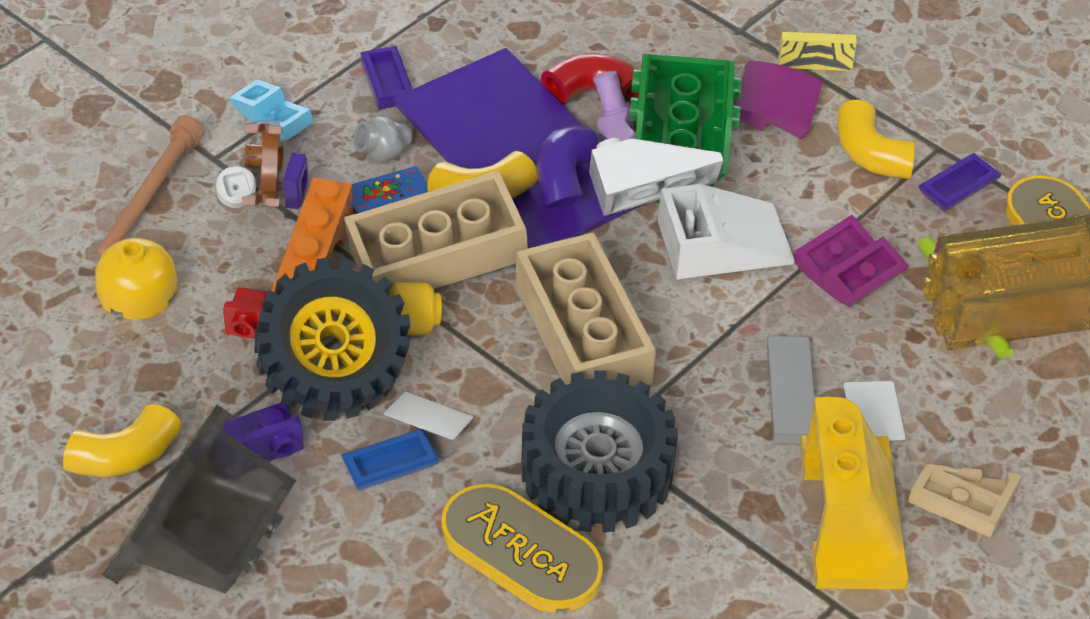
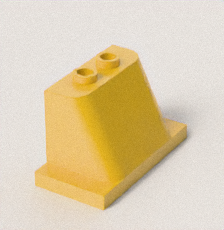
(860, 520)

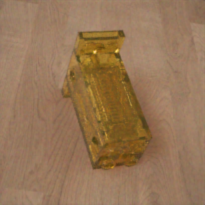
(1011, 282)

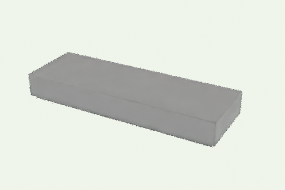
(790, 387)

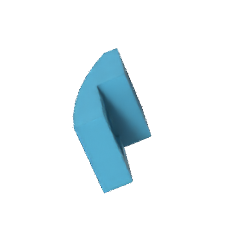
(267, 102)

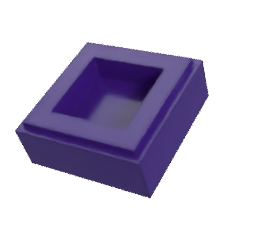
(296, 181)

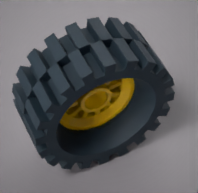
(328, 294)

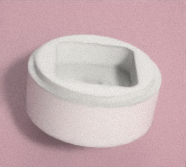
(234, 184)

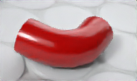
(577, 74)

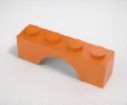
(318, 226)

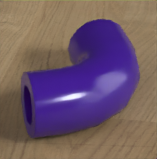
(558, 163)

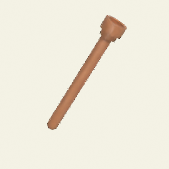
(184, 135)

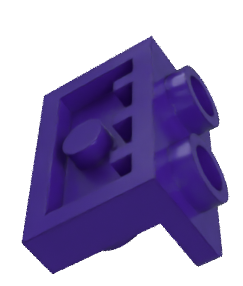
(268, 432)

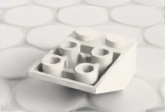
(719, 231)

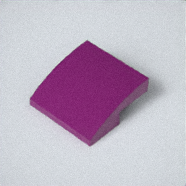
(778, 97)
(849, 261)

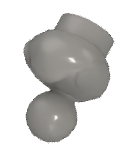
(382, 138)

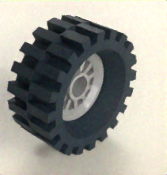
(598, 451)

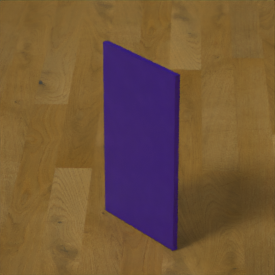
(497, 109)

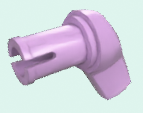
(614, 117)

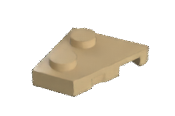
(964, 496)

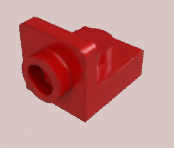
(243, 312)

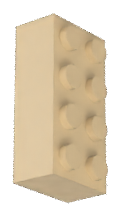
(440, 234)
(583, 311)

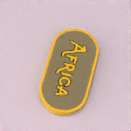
(1043, 200)
(522, 548)

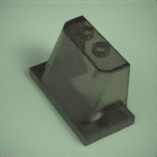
(207, 512)

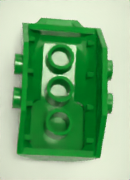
(687, 103)

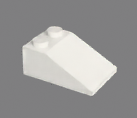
(636, 170)

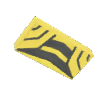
(817, 51)

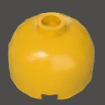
(136, 278)

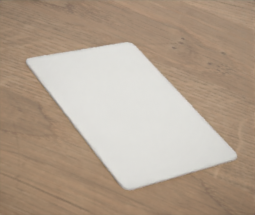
(878, 406)
(428, 415)

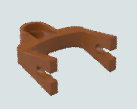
(269, 158)

